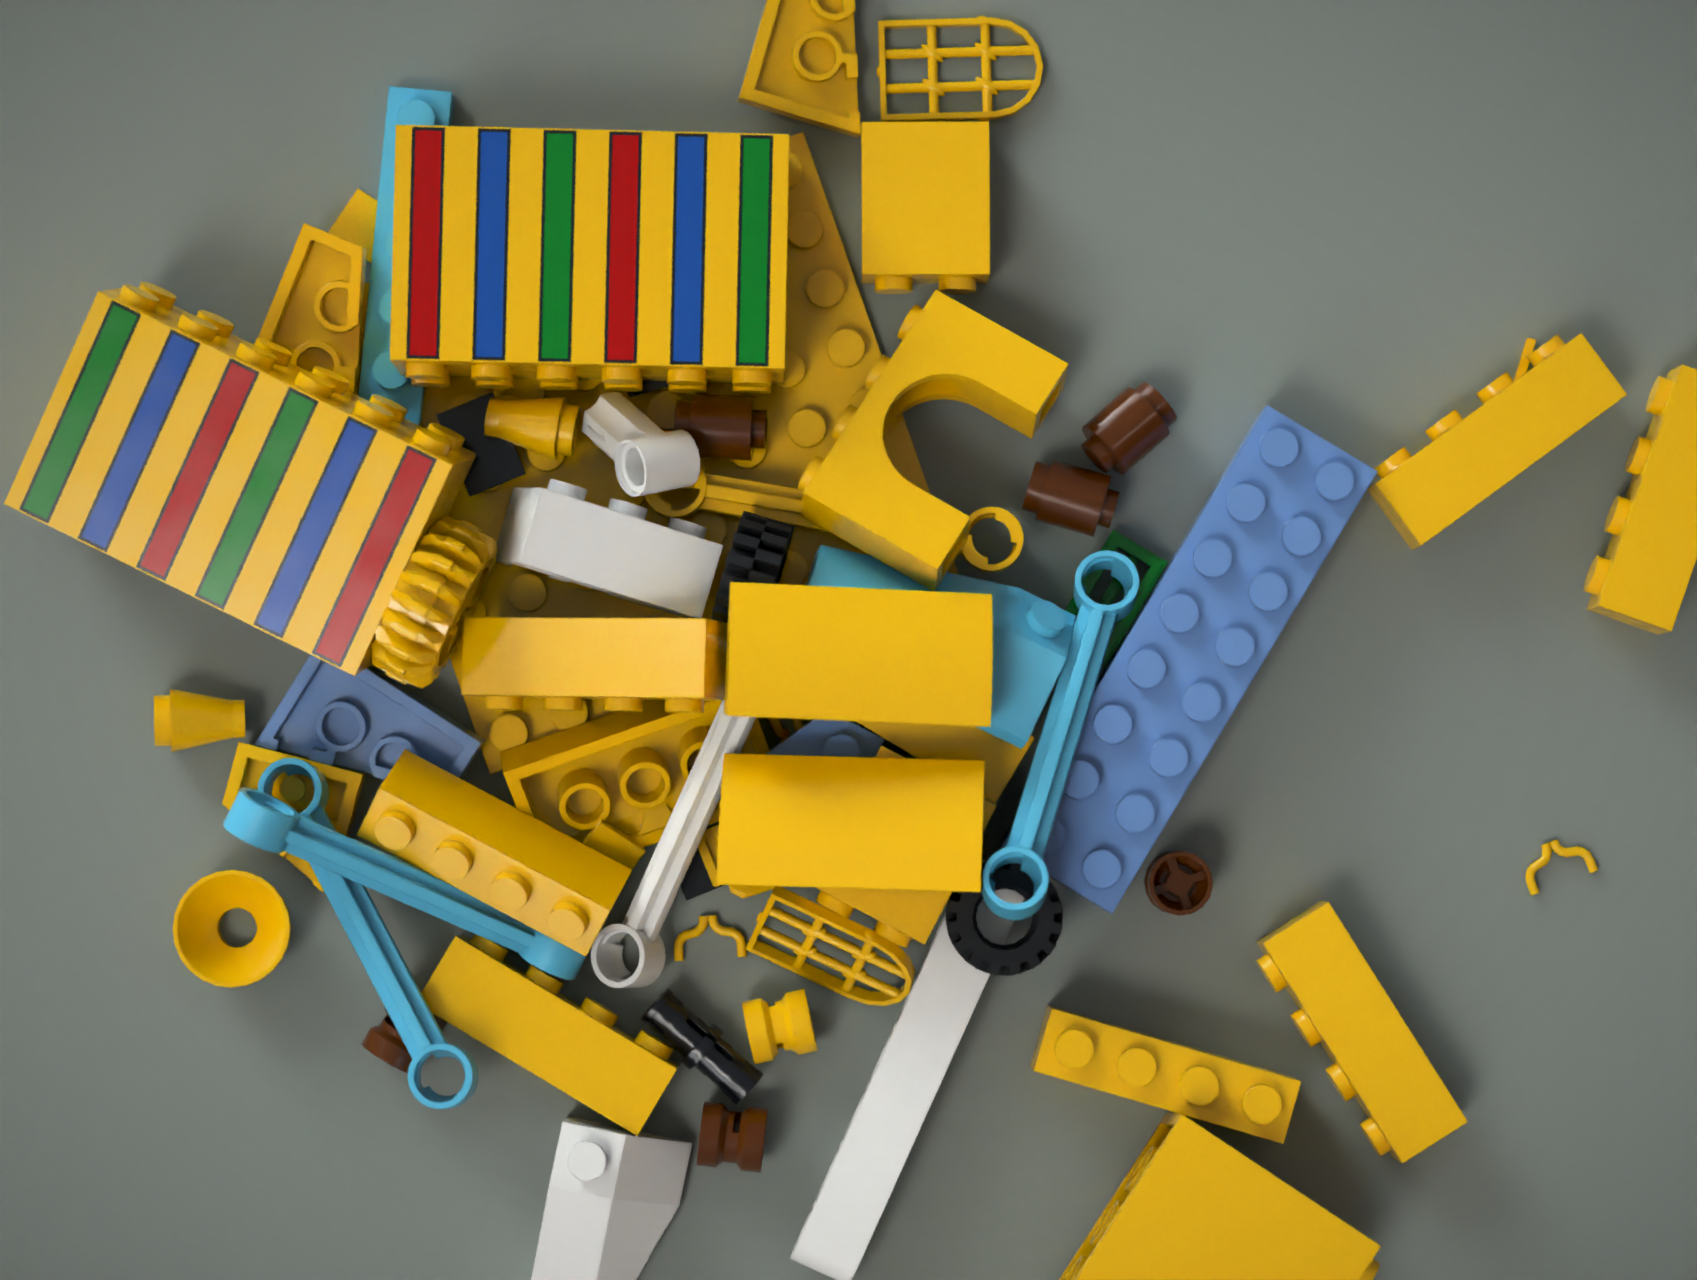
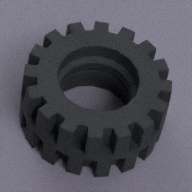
(1009, 958)

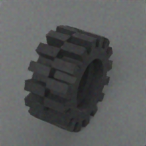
(754, 557)

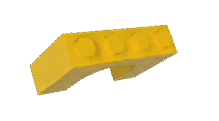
(942, 356)

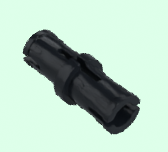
(701, 1046)

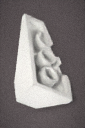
(608, 1201)

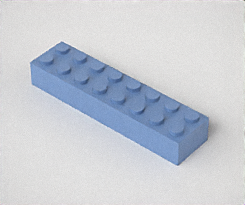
(1198, 649)

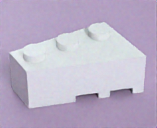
(609, 548)

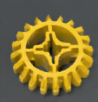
(431, 601)

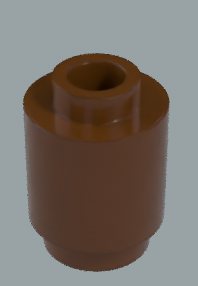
(723, 425)
(1127, 429)
(1070, 497)

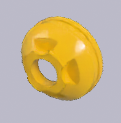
(199, 935)

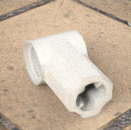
(642, 453)

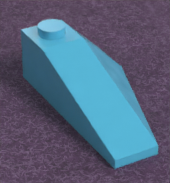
(1028, 634)

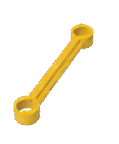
(784, 504)

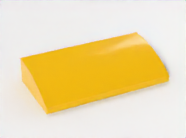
(859, 654)
(614, 770)
(851, 822)

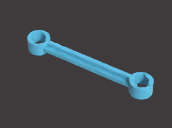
(1061, 734)
(279, 828)
(380, 955)

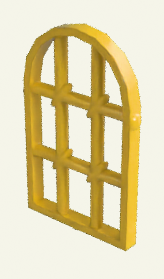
(936, 54)
(888, 994)

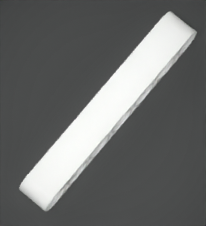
(896, 1102)

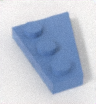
(364, 723)

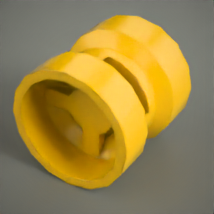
(779, 1026)

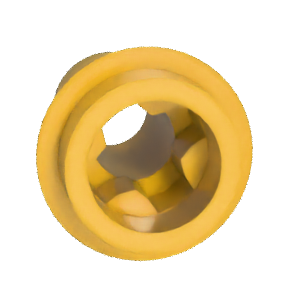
(535, 424)
(196, 719)

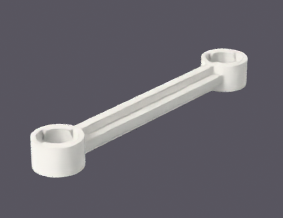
(670, 861)

